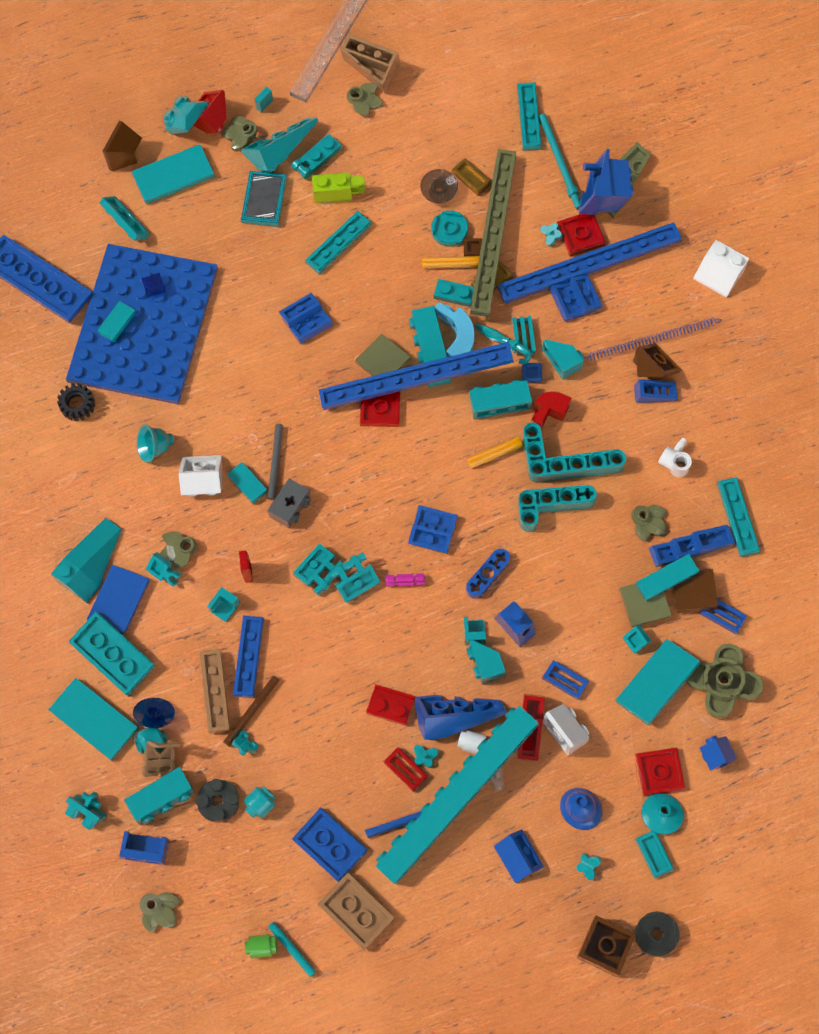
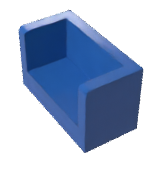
(144, 848)

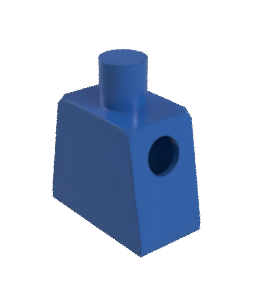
(515, 622)

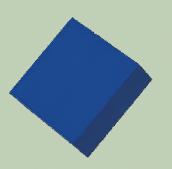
(532, 373)

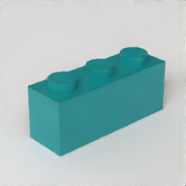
(500, 399)
(159, 796)

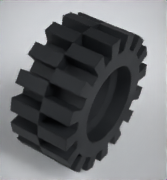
(74, 391)

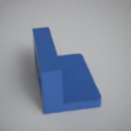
(518, 855)

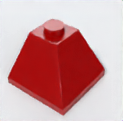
(215, 114)

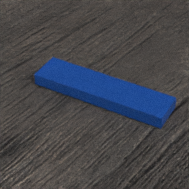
(248, 657)

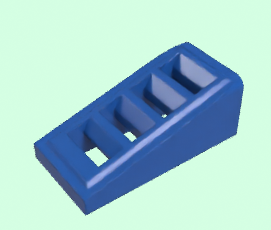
(647, 397)

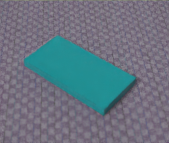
(173, 174)
(112, 653)
(657, 682)
(93, 719)

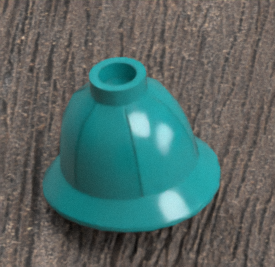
(152, 442)

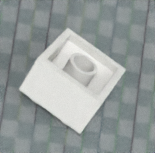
(721, 268)
(200, 475)
(566, 729)

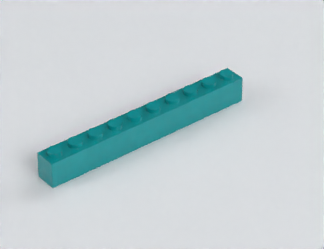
(457, 794)

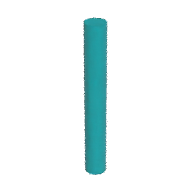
(291, 948)

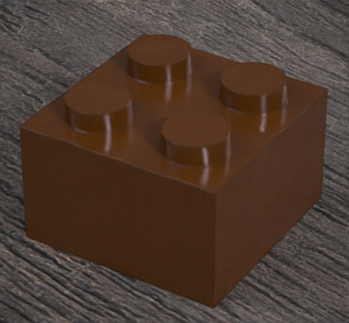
(606, 946)

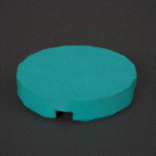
(449, 228)

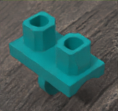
(88, 806)

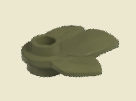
(366, 99)
(238, 133)
(651, 523)
(175, 549)
(161, 913)

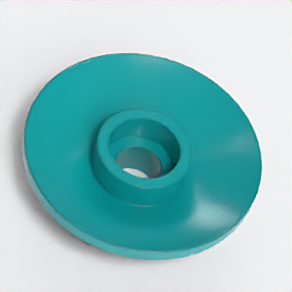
(658, 821)

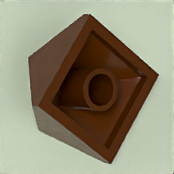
(121, 147)
(654, 362)

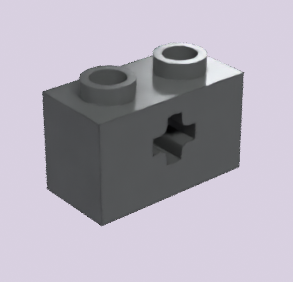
(289, 493)

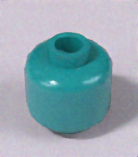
(149, 734)
(259, 802)

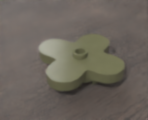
(728, 667)

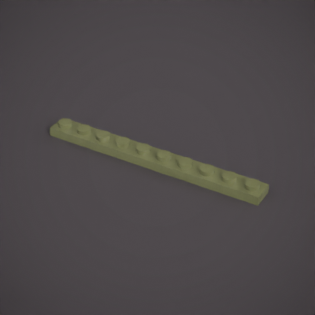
(493, 233)

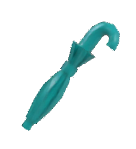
(515, 345)

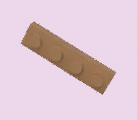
(214, 691)

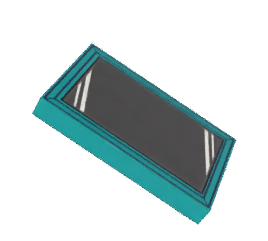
(263, 198)

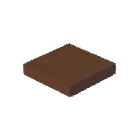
(696, 593)

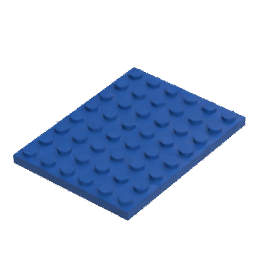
(159, 341)

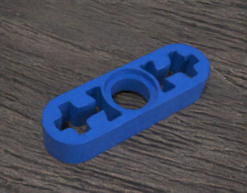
(489, 581)

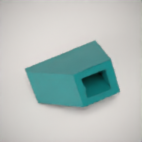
(487, 662)

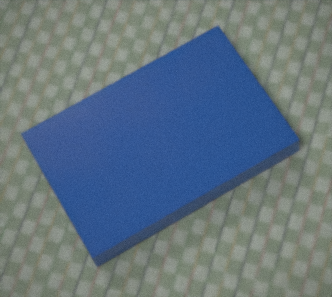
(120, 597)
(329, 844)

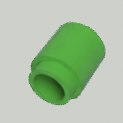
(261, 946)

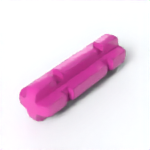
(405, 579)

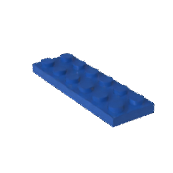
(41, 280)

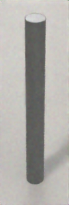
(275, 462)

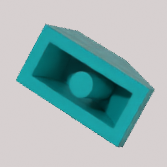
(563, 357)

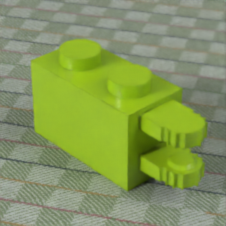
(336, 187)

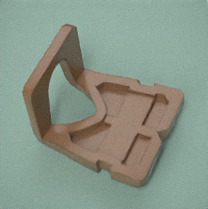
(162, 762)

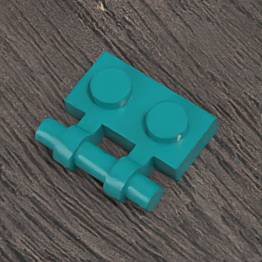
(313, 566)
(356, 583)

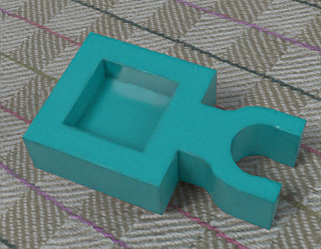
(161, 569)

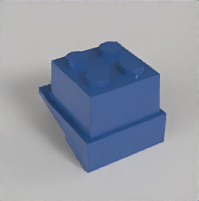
(607, 185)

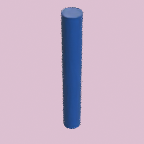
(391, 825)

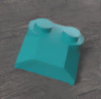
(183, 115)

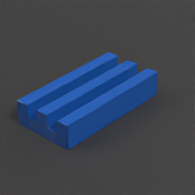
(722, 623)
(583, 681)

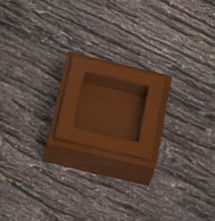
(472, 246)

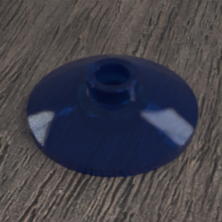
(153, 713)

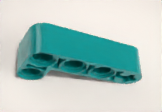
(557, 504)

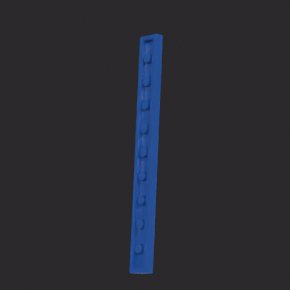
(589, 262)
(416, 375)

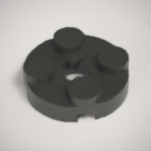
(217, 788)
(649, 944)

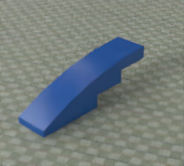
(695, 545)

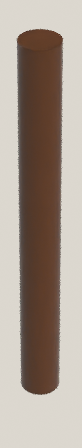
(251, 711)

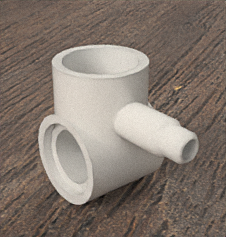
(671, 456)

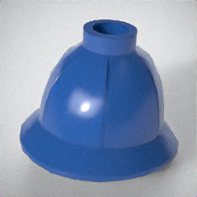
(581, 808)

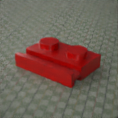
(390, 705)

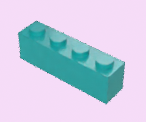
(427, 337)

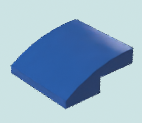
(575, 297)
(305, 318)
(433, 529)

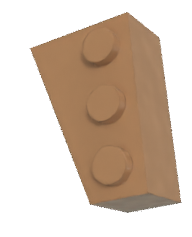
(371, 60)

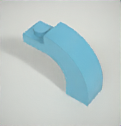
(461, 324)

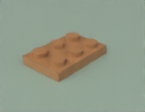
(356, 911)

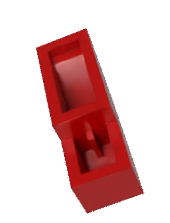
(531, 746)

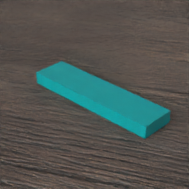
(529, 116)
(338, 242)
(738, 517)

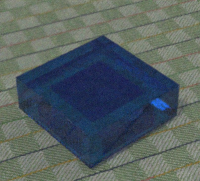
(153, 285)

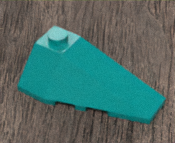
(273, 151)
(85, 564)

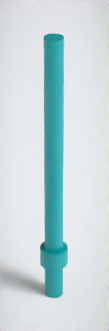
(572, 190)

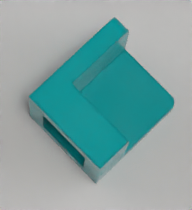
(223, 604)
(474, 631)

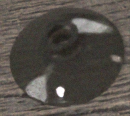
(439, 179)

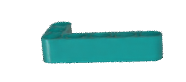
(566, 462)

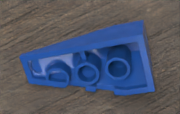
(447, 717)

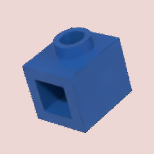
(717, 752)

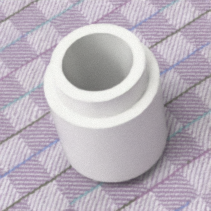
(469, 741)

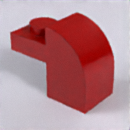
(551, 404)

